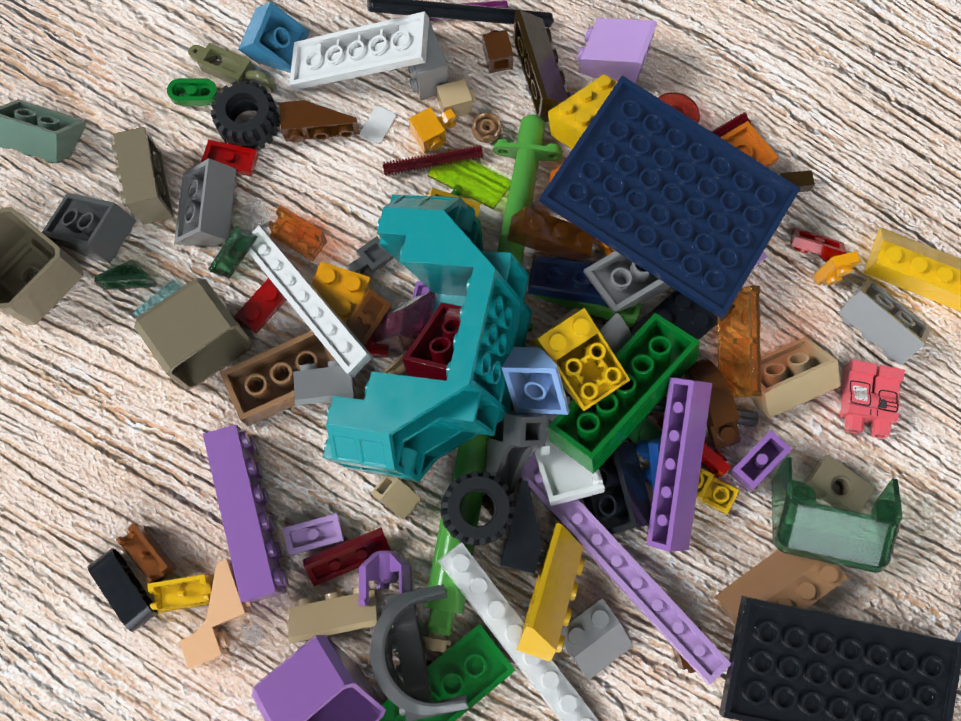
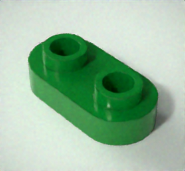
(194, 91)

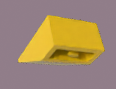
(583, 359)

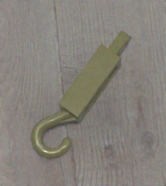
(231, 69)

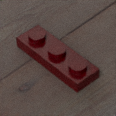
(344, 556)

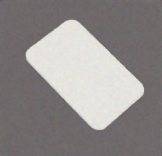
(378, 124)

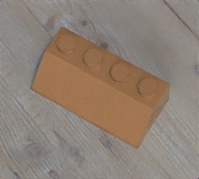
(782, 580)

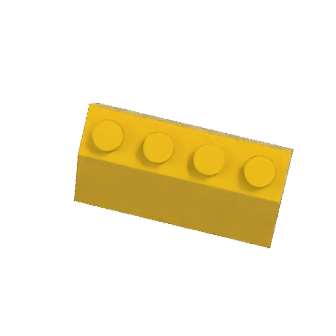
(916, 268)
(551, 596)

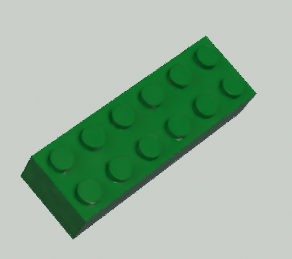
(649, 360)

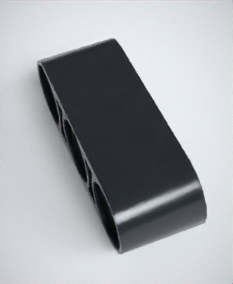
(122, 589)

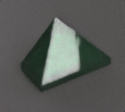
(232, 252)
(125, 276)

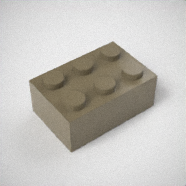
(142, 176)

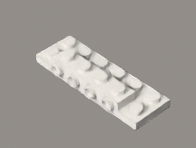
(360, 51)

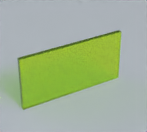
(472, 181)

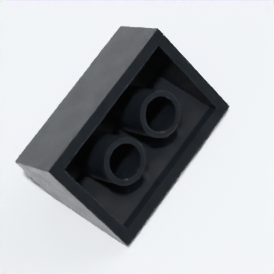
(625, 497)

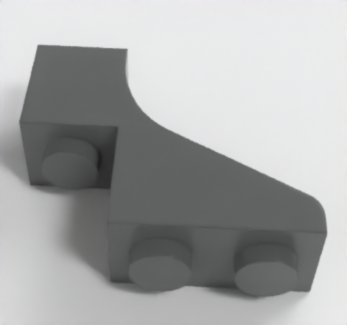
(508, 454)

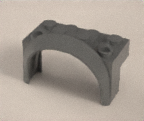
(412, 672)

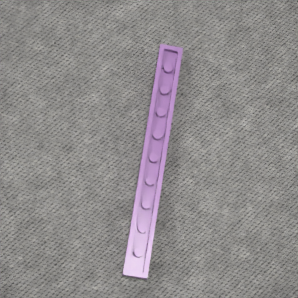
(632, 580)

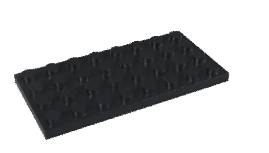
(835, 668)

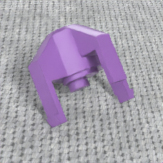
(383, 569)

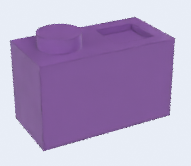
(760, 461)

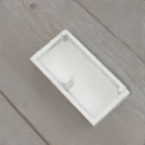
(562, 475)

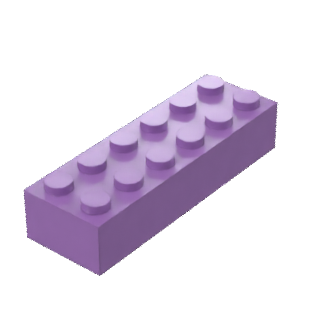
(245, 514)

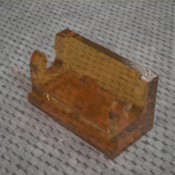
(297, 234)

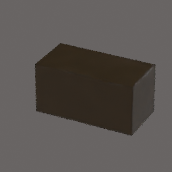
(801, 179)

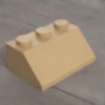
(795, 376)
(332, 615)

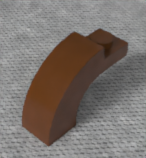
(722, 408)

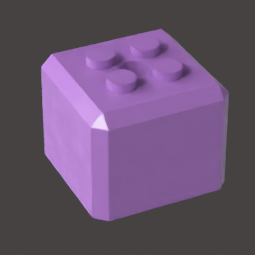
(317, 685)

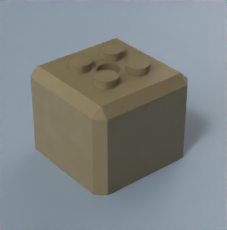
(27, 251)
(192, 334)

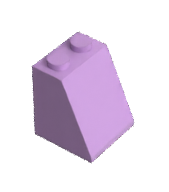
(616, 48)

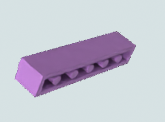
(679, 464)

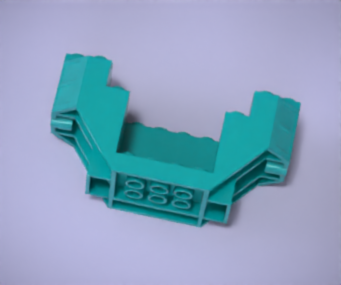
(417, 420)

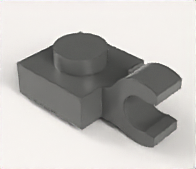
(371, 256)

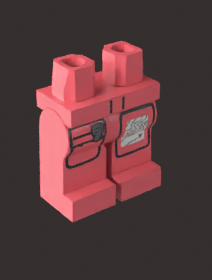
(870, 397)

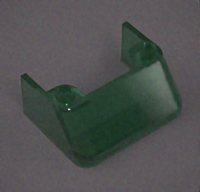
(830, 532)

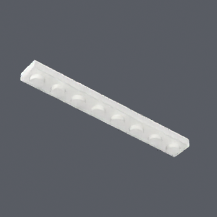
(309, 304)
(507, 629)

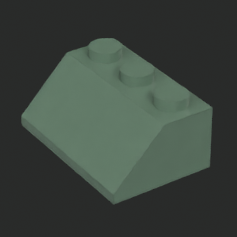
(39, 131)

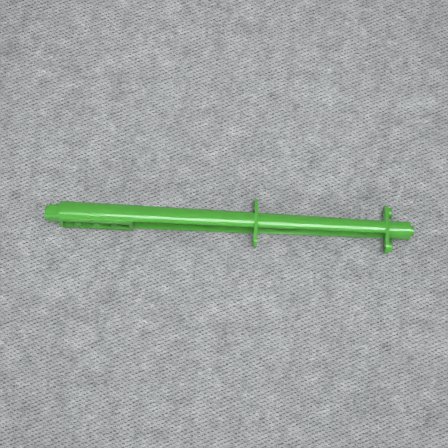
(472, 454)

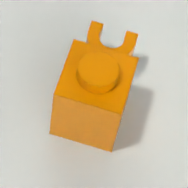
(430, 129)

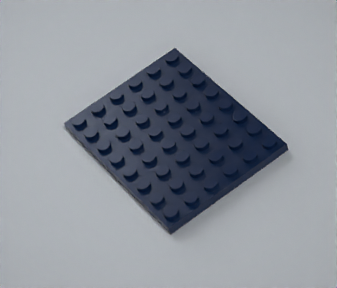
(670, 196)

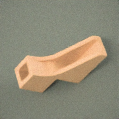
(224, 606)

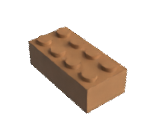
(266, 381)

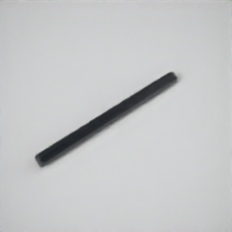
(452, 11)

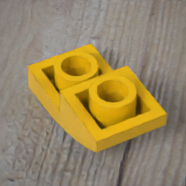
(715, 492)

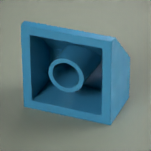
(272, 37)

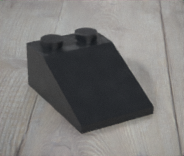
(523, 538)

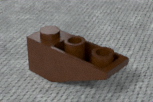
(308, 120)

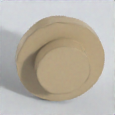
(435, 642)

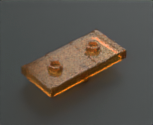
(740, 344)

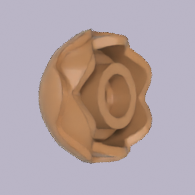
(490, 121)

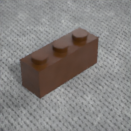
(549, 235)

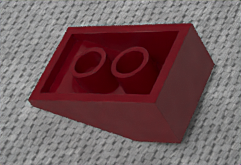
(434, 344)

